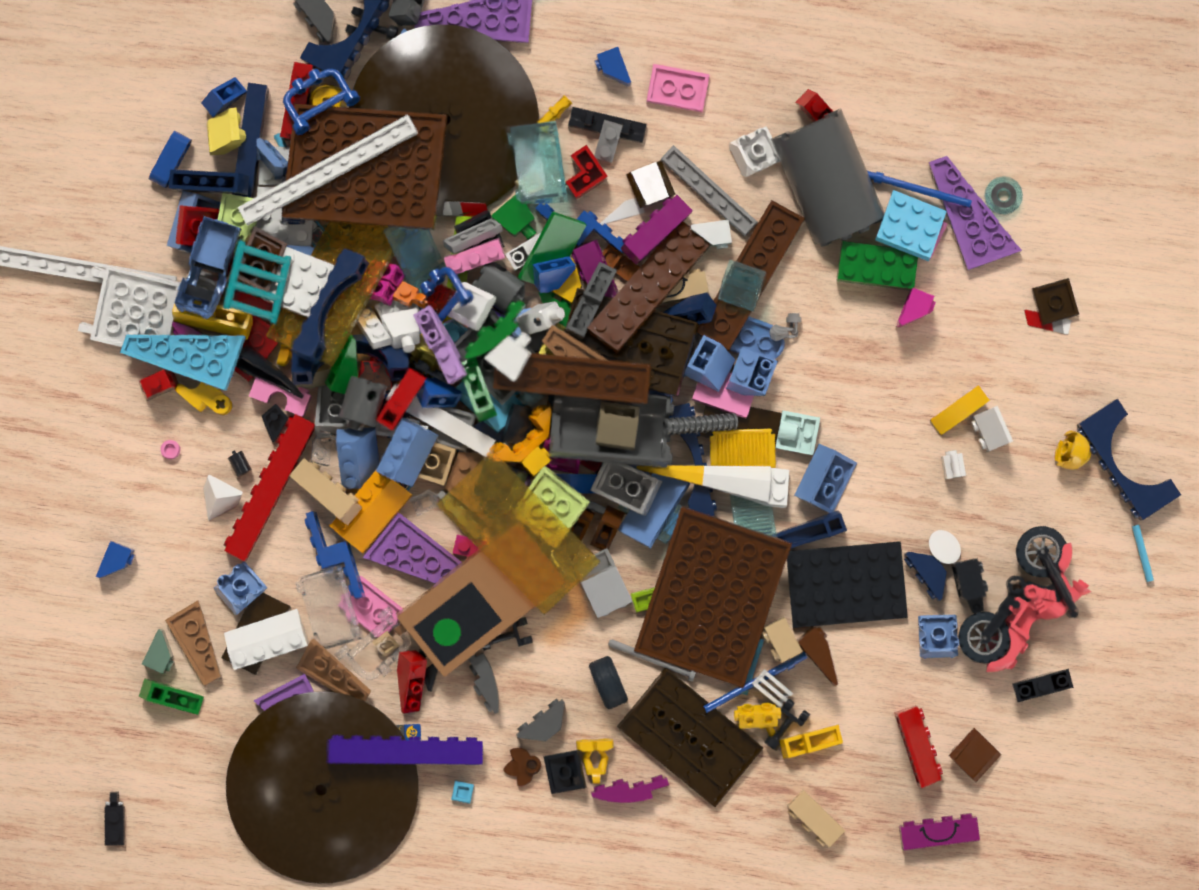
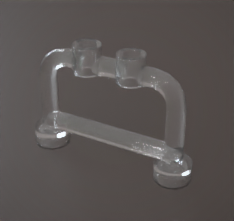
(384, 667)

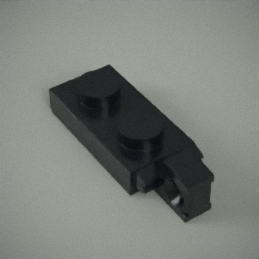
(114, 820)

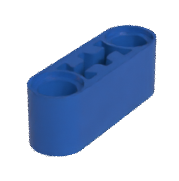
(170, 158)

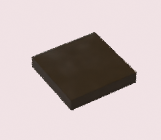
(1055, 301)

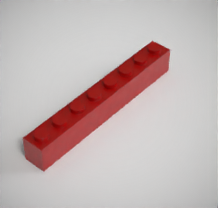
(270, 487)

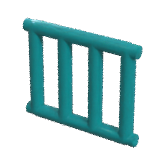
(233, 284)

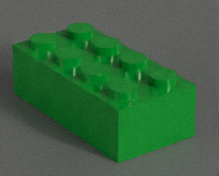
(876, 266)

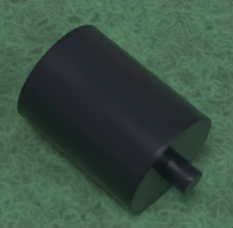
(239, 463)

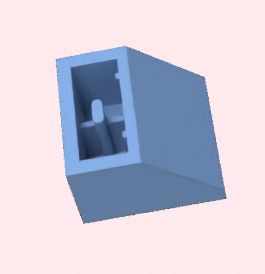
(710, 364)
(751, 373)

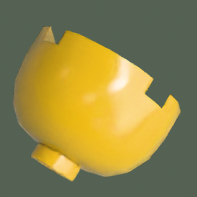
(1073, 451)

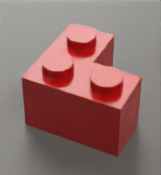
(590, 173)

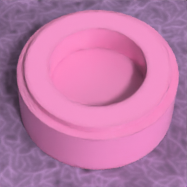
(170, 449)

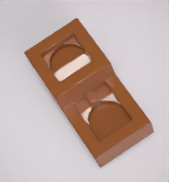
(618, 261)

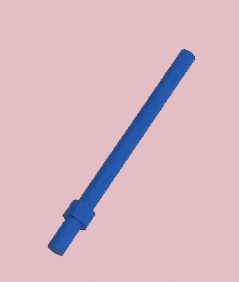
(880, 178)
(788, 664)

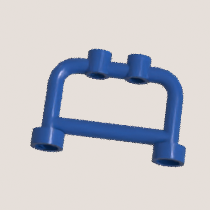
(299, 87)
(437, 277)

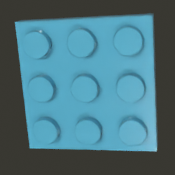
(910, 225)

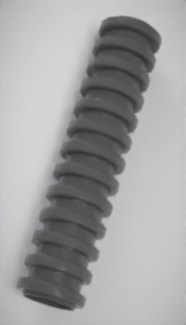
(700, 424)

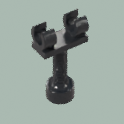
(390, 32)
(508, 635)
(773, 741)

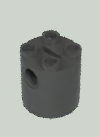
(500, 284)
(362, 403)

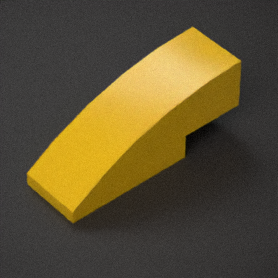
(959, 410)
(810, 741)

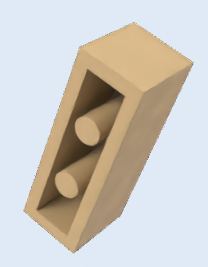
(815, 819)

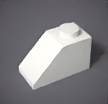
(715, 233)

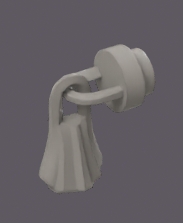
(779, 332)

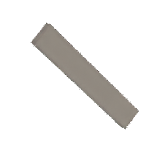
(709, 190)

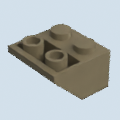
(617, 425)

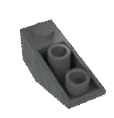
(406, 11)

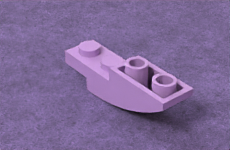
(441, 344)

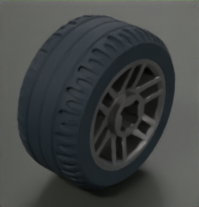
(608, 682)

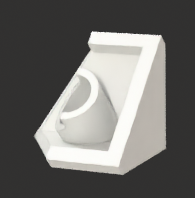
(219, 497)

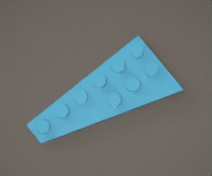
(194, 356)

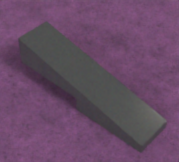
(590, 301)

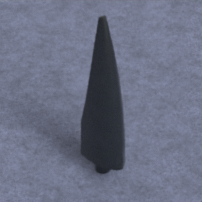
(260, 367)

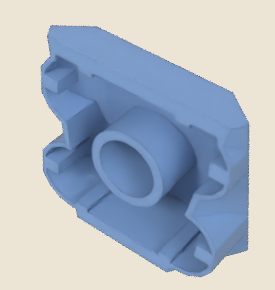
(271, 158)
(239, 587)
(938, 636)

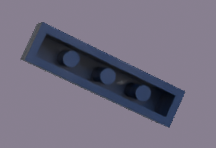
(209, 182)

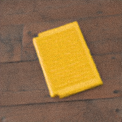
(743, 448)

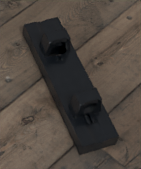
(583, 118)

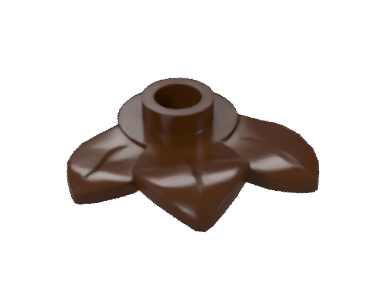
(519, 766)

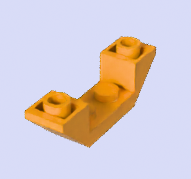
(541, 419)

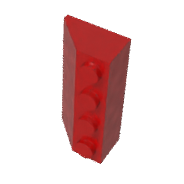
(918, 746)

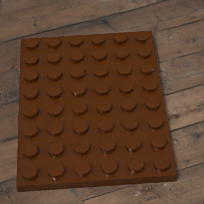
(388, 189)
(712, 596)

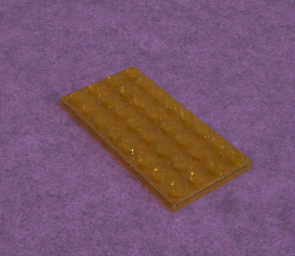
(348, 307)
(518, 532)

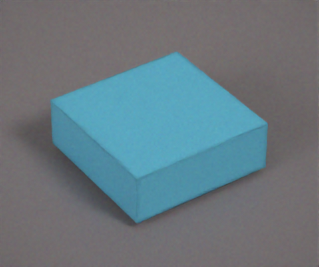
(462, 792)

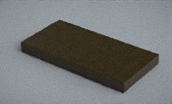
(756, 419)
(259, 609)

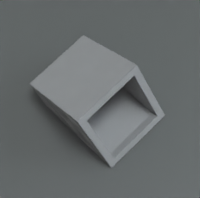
(605, 586)

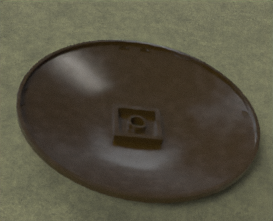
(473, 83)
(276, 799)

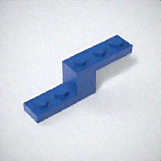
(592, 225)
(334, 555)

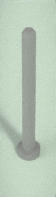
(630, 650)

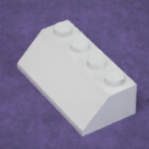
(265, 639)

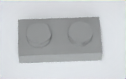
(608, 141)

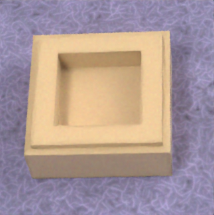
(385, 644)

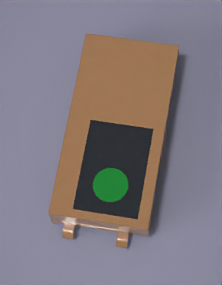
(463, 612)

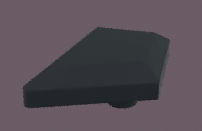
(274, 421)

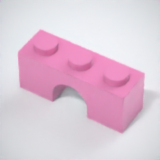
(476, 256)
(264, 391)

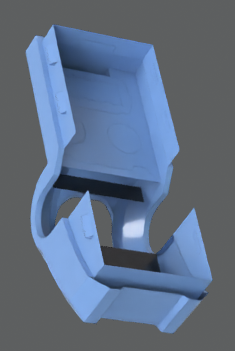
(211, 252)

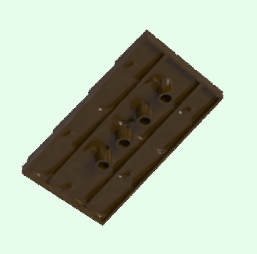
(660, 341)
(694, 745)

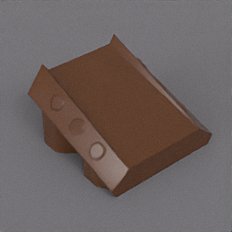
(974, 754)

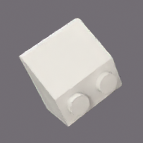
(991, 429)

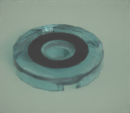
(1011, 187)

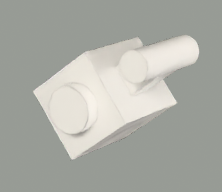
(953, 465)

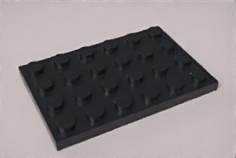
(846, 584)

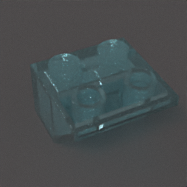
(742, 285)

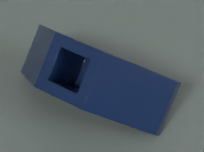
(928, 571)

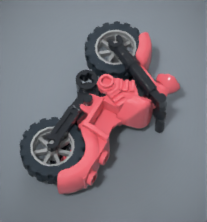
(1025, 604)

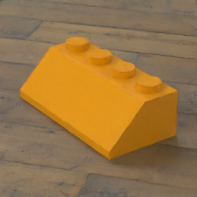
(380, 502)

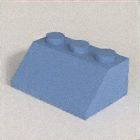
(189, 199)
(407, 452)
(357, 456)
(825, 478)

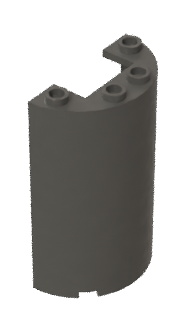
(829, 179)
(576, 424)

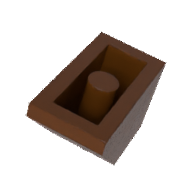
(607, 528)

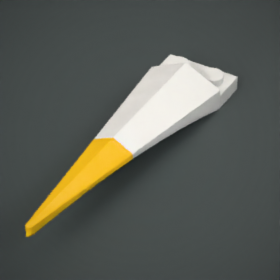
(754, 483)

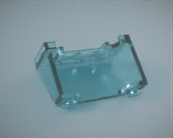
(538, 163)

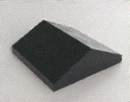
(564, 771)

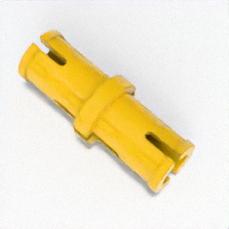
(556, 111)

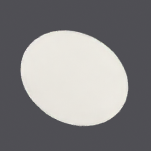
(944, 546)

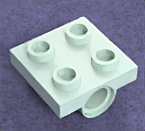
(797, 432)

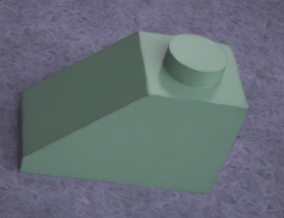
(159, 654)

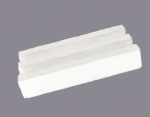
(783, 697)

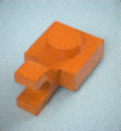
(408, 294)

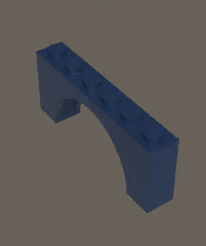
(347, 52)
(393, 359)
(1099, 432)

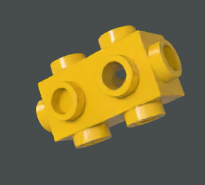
(758, 716)

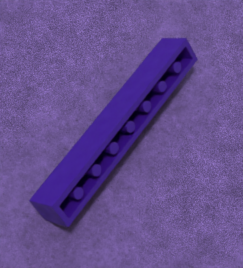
(404, 751)

